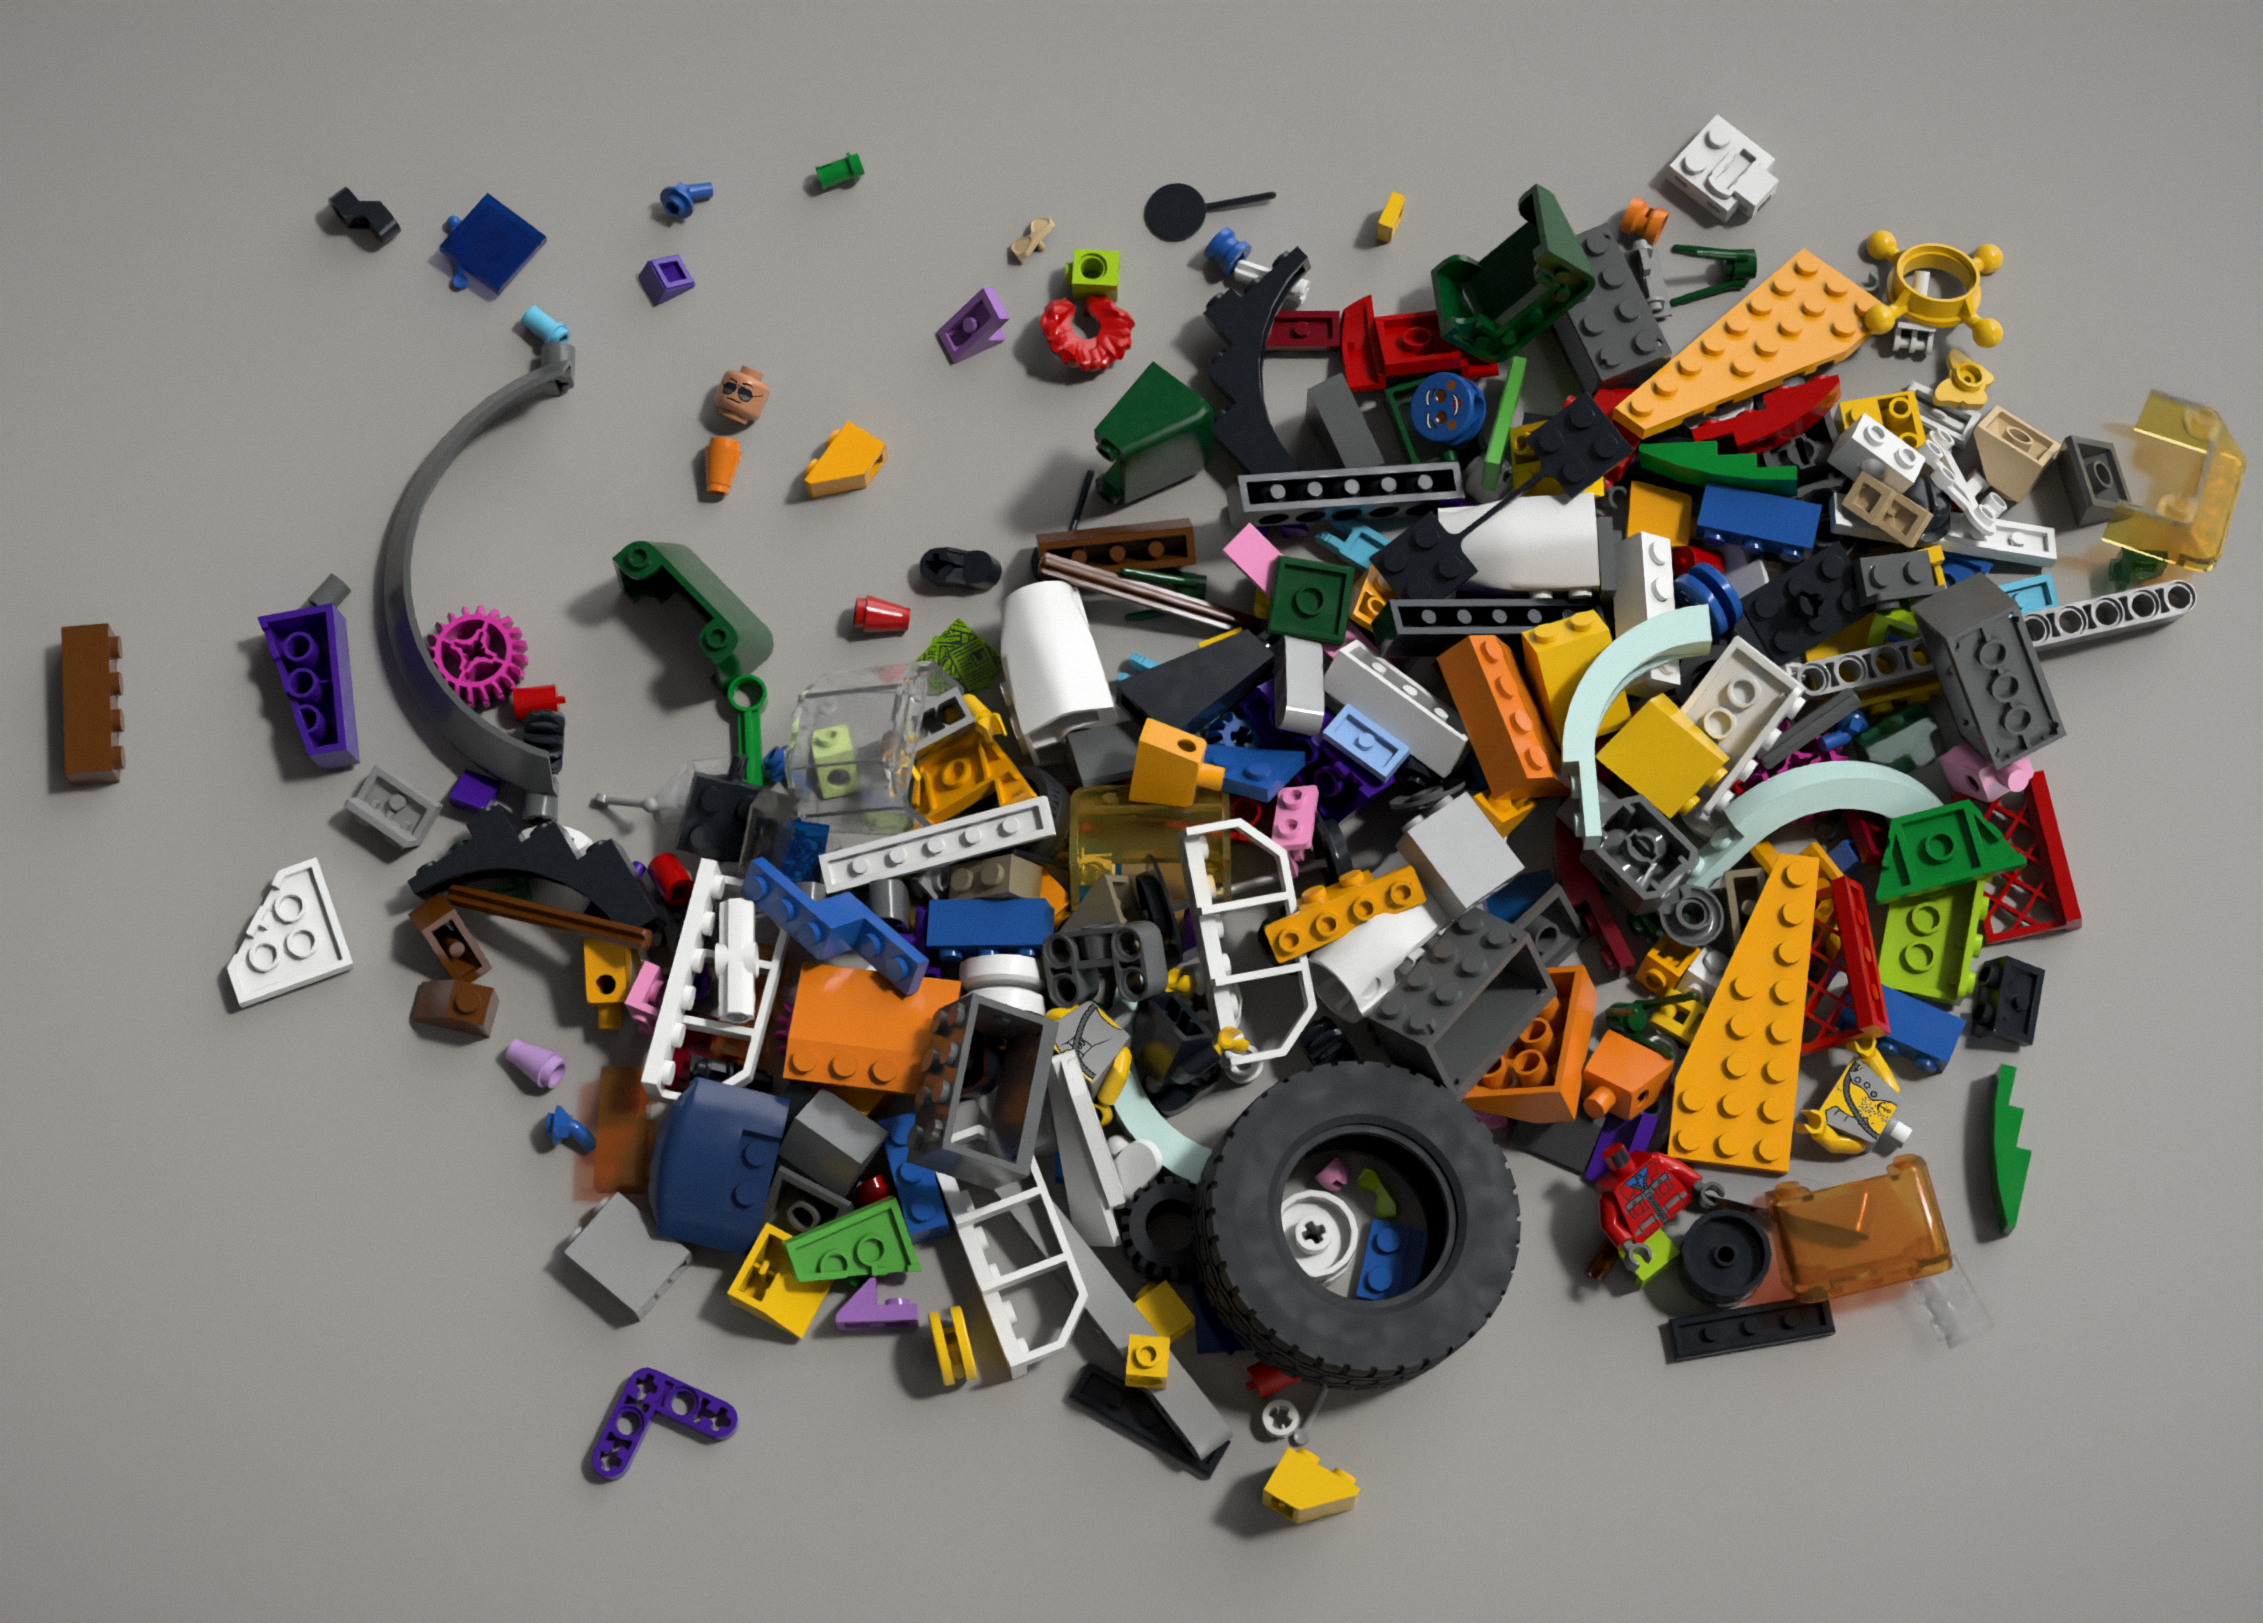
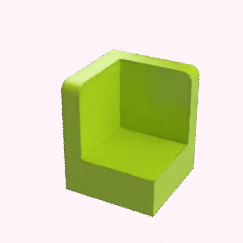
(1895, 622)
(1663, 1256)

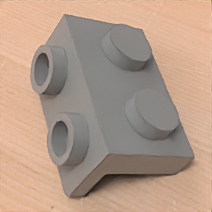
(394, 808)

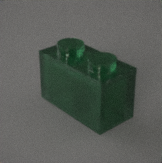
(1902, 740)

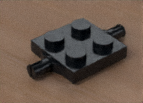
(717, 813)

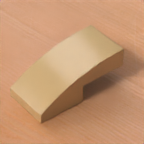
(1887, 509)

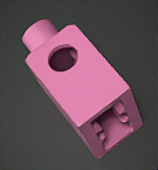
(1976, 778)

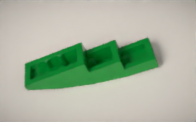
(1700, 463)
(2006, 1162)

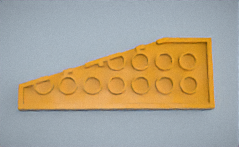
(1779, 330)
(1743, 1065)

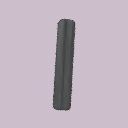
(1810, 727)

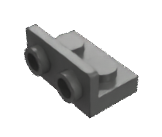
(1894, 579)

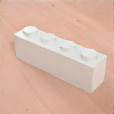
(1644, 592)
(1399, 707)

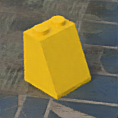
(1556, 662)
(1665, 757)

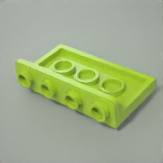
(1932, 942)

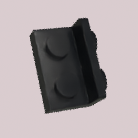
(2008, 1000)

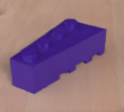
(317, 678)
(1342, 783)

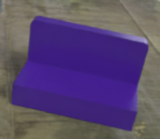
(1632, 1133)

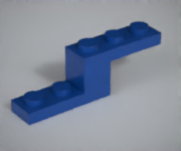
(834, 926)

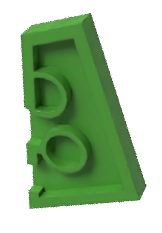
(855, 1244)

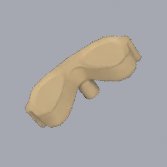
(1025, 245)

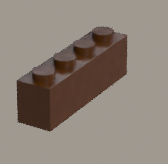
(1130, 545)
(91, 704)

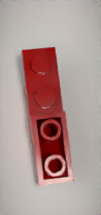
(1785, 416)

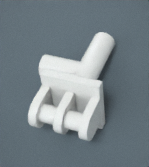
(1912, 343)

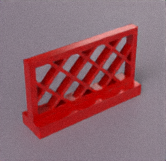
(2052, 861)
(1860, 967)

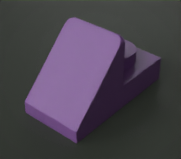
(975, 326)
(864, 1312)

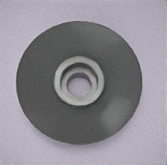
(1426, 798)

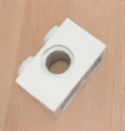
(1878, 452)

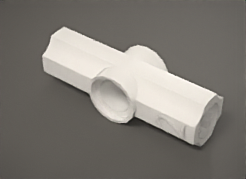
(736, 960)

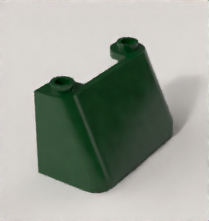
(1515, 289)
(1155, 435)
(733, 635)

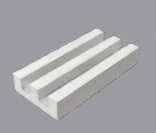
(1941, 417)

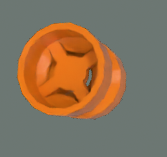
(1643, 221)

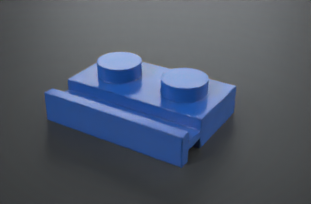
(1391, 1260)

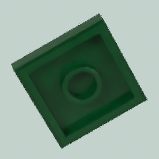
(1310, 600)

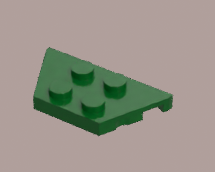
(1941, 851)

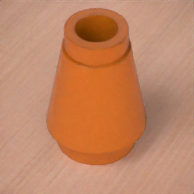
(721, 463)

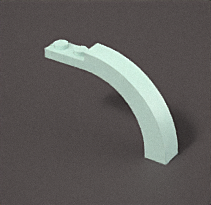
(1640, 649)
(1802, 793)
(1142, 1121)

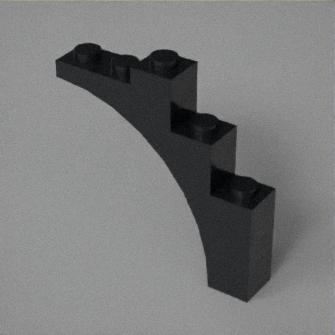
(1238, 373)
(548, 854)

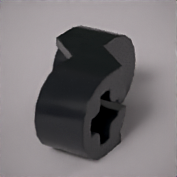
(364, 215)
(978, 569)
(1178, 1099)

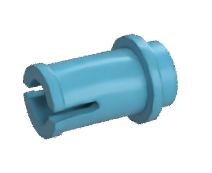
(545, 326)

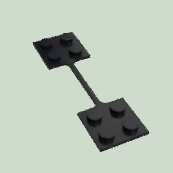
(1573, 449)

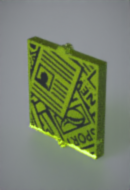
(964, 657)

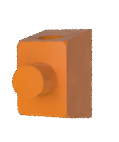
(1624, 1078)

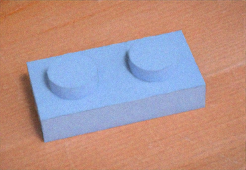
(1366, 743)

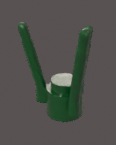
(1736, 263)
(1184, 583)
(1631, 1019)

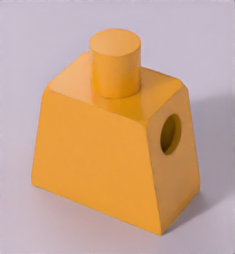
(1661, 514)
(1171, 767)
(605, 964)

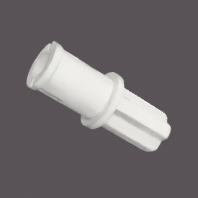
(1248, 271)

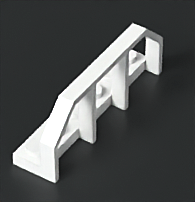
(1209, 928)
(681, 994)
(988, 1276)

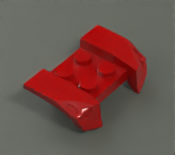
(1398, 346)

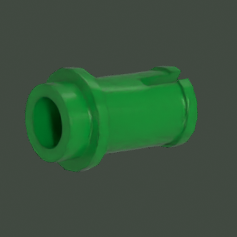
(840, 171)

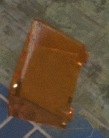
(1858, 1233)

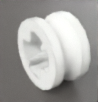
(1267, 1421)

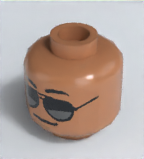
(741, 395)

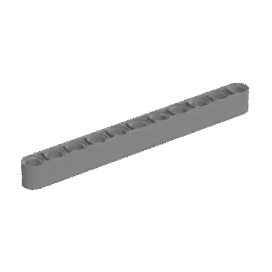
(2043, 623)
(1108, 1305)

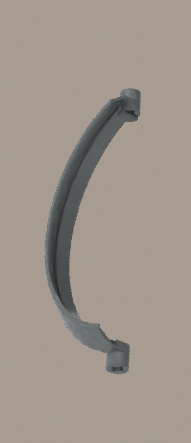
(468, 732)

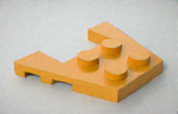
(965, 774)

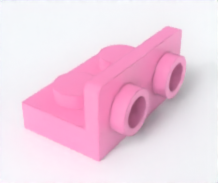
(1295, 822)
(646, 998)

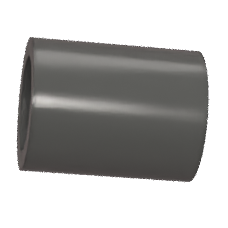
(330, 591)

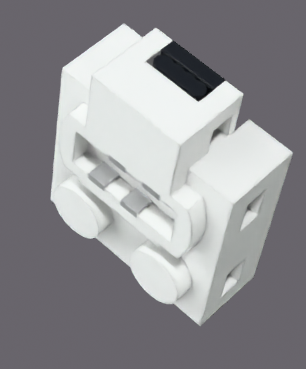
(1724, 171)

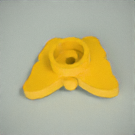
(1963, 384)

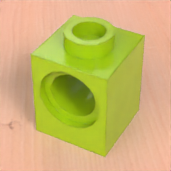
(1102, 261)

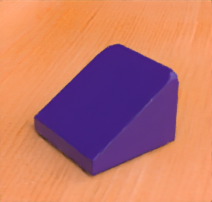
(665, 278)
(474, 792)
(1188, 938)

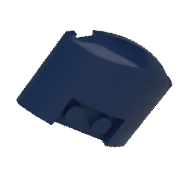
(715, 1164)

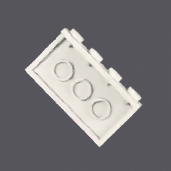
(1740, 712)

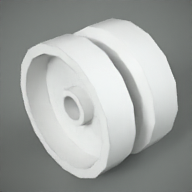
(1006, 979)
(1330, 1221)

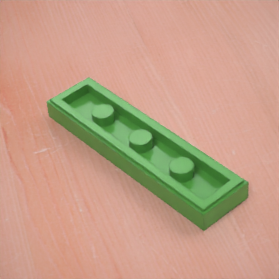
(1503, 423)

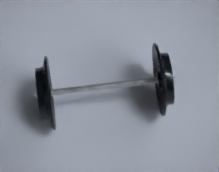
(1331, 858)

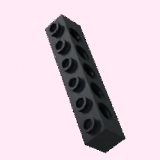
(1343, 494)

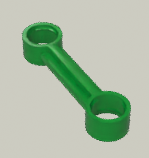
(750, 726)

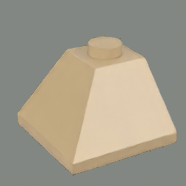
(2012, 453)

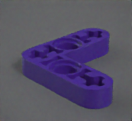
(661, 1404)

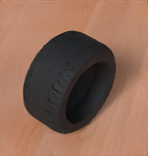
(1059, 801)

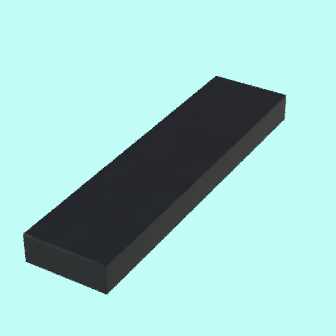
(1749, 1328)
(1137, 1415)

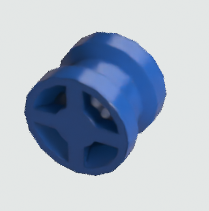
(1227, 250)

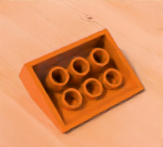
(1503, 719)
(862, 1030)
(1545, 1065)

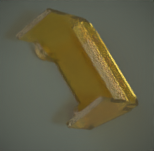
(2184, 527)
(1120, 831)

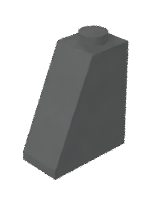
(1340, 425)

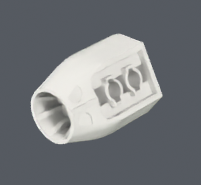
(1531, 547)
(1051, 670)
(1375, 956)

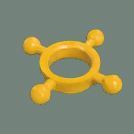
(1928, 310)

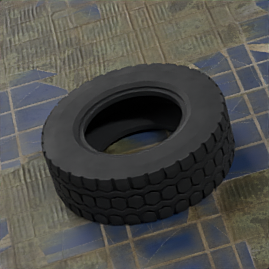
(1443, 1160)

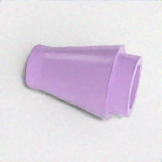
(538, 1063)

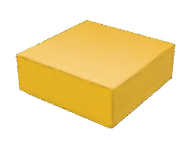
(1390, 217)

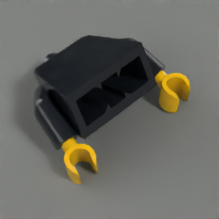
(1173, 1041)

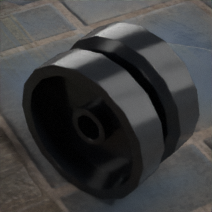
(1744, 1249)

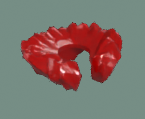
(1092, 353)

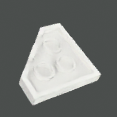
(290, 938)

